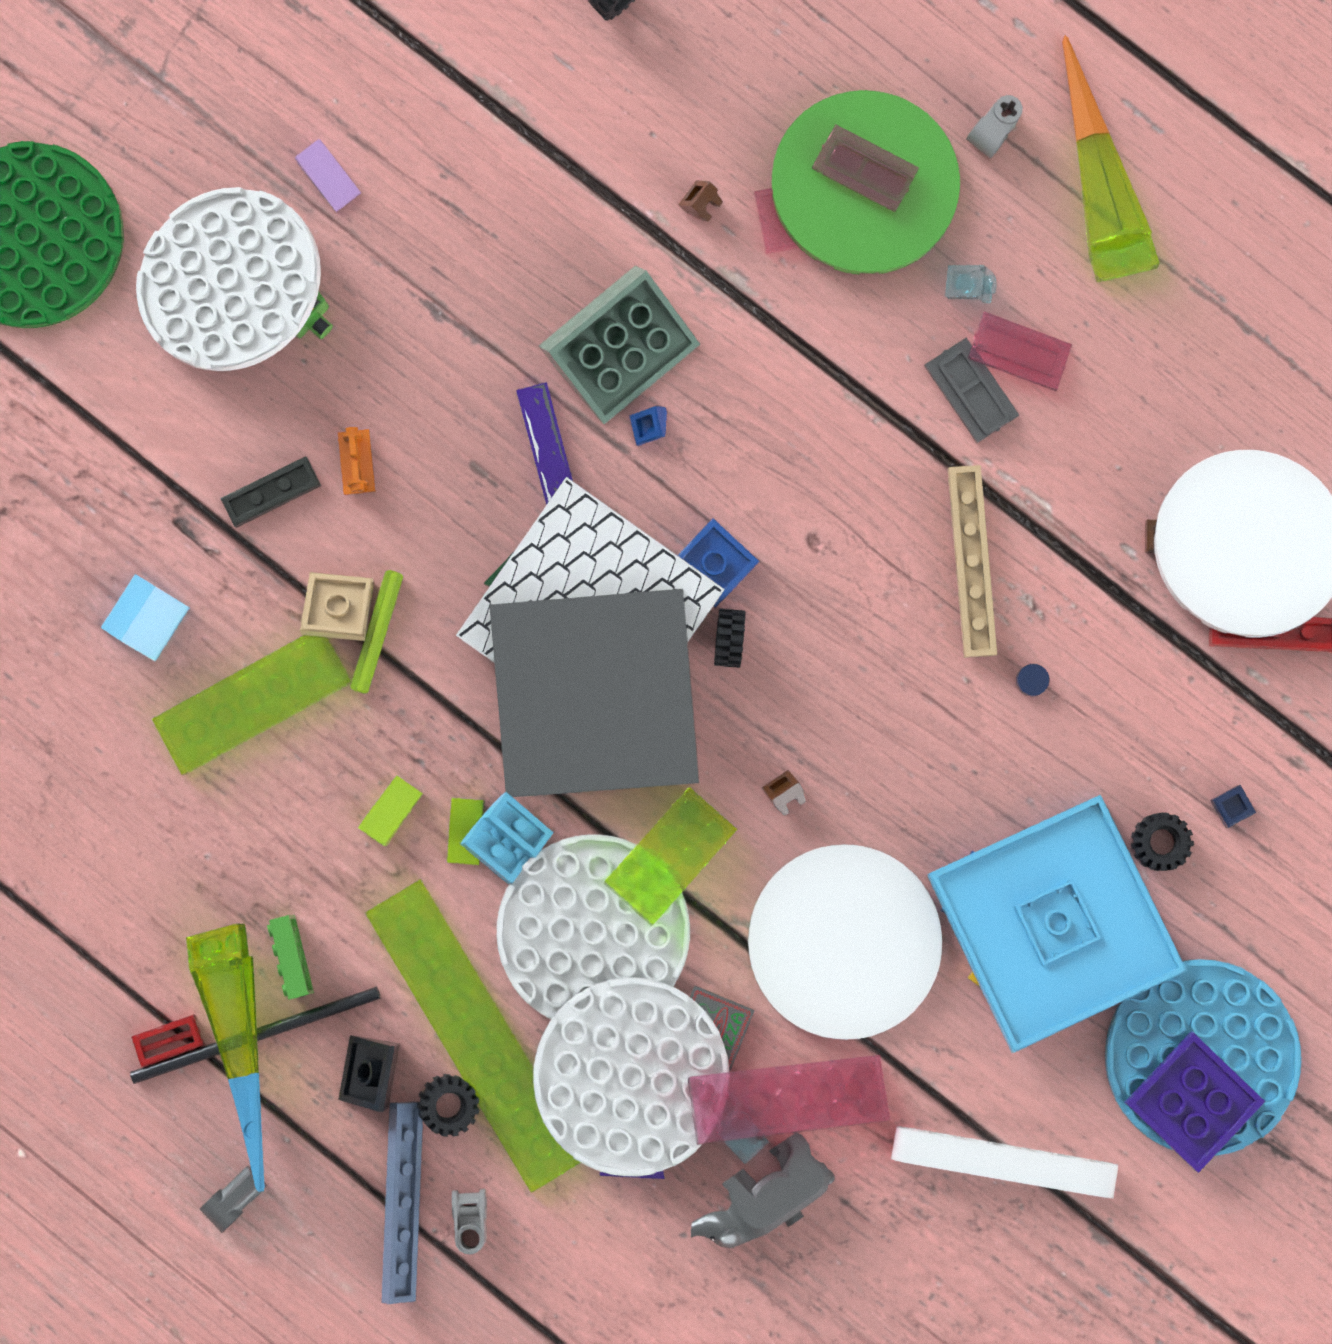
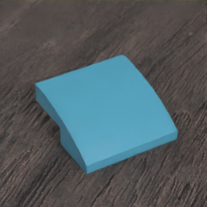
(506, 838)

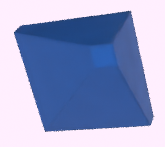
(649, 424)

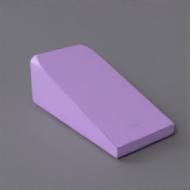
(327, 175)

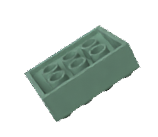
(620, 344)

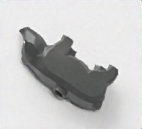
(771, 1201)

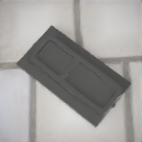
(971, 391)

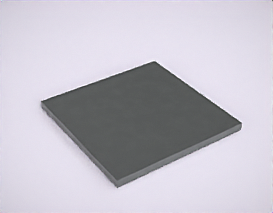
(594, 693)

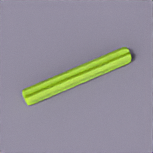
(376, 631)

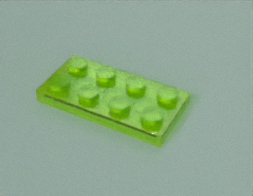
(670, 856)

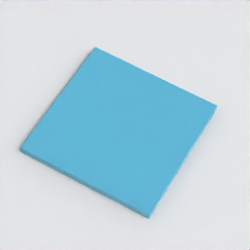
(1056, 923)

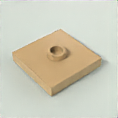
(337, 606)

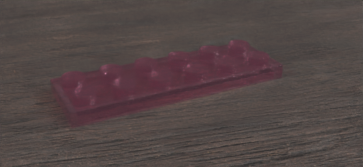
(788, 1099)

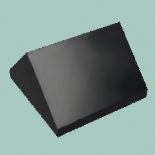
(369, 1072)

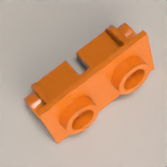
(356, 461)

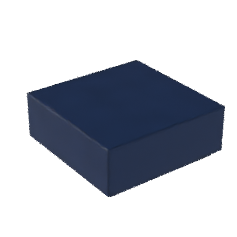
(1233, 806)

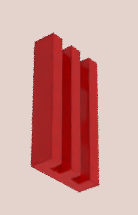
(194, 1031)

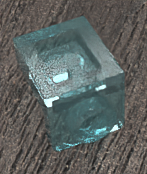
(970, 282)

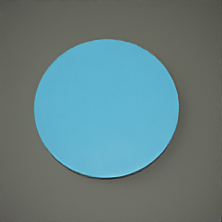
(1232, 1016)

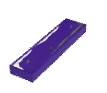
(544, 437)

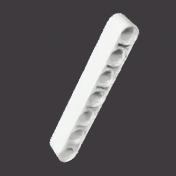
(1004, 1162)

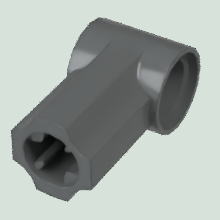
(228, 1203)

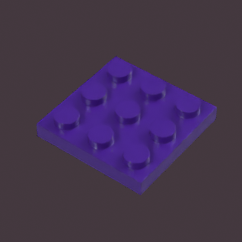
(1194, 1102)

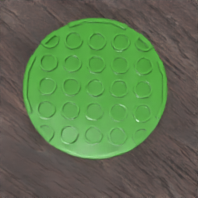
(844, 225)

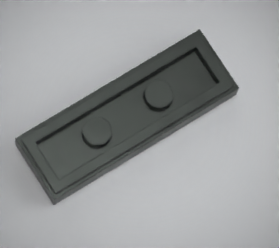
(270, 492)

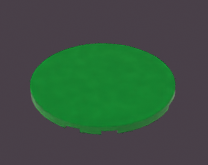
(55, 234)

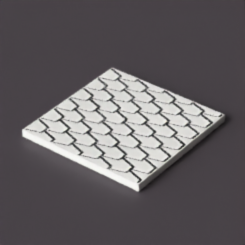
(587, 551)

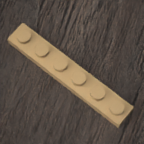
(972, 561)

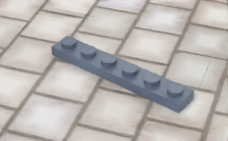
(402, 1203)

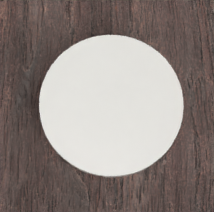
(228, 279)
(1247, 543)
(571, 931)
(845, 941)
(619, 1072)

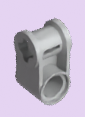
(994, 128)
(469, 1217)

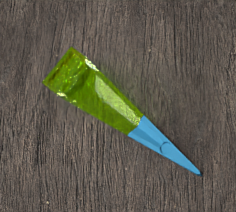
(227, 989)

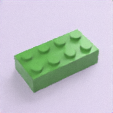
(291, 957)

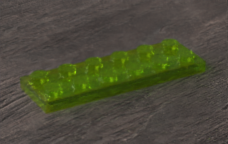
(251, 701)

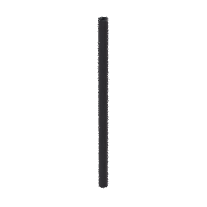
(262, 1033)

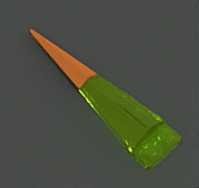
(1115, 223)

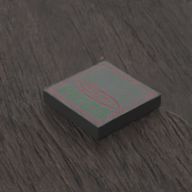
(729, 1018)

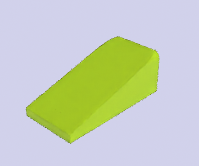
(390, 811)
(463, 816)

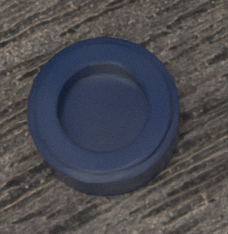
(1032, 680)

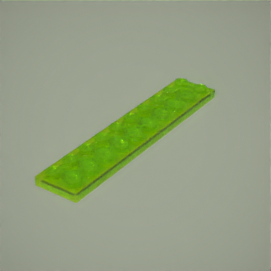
(470, 1029)

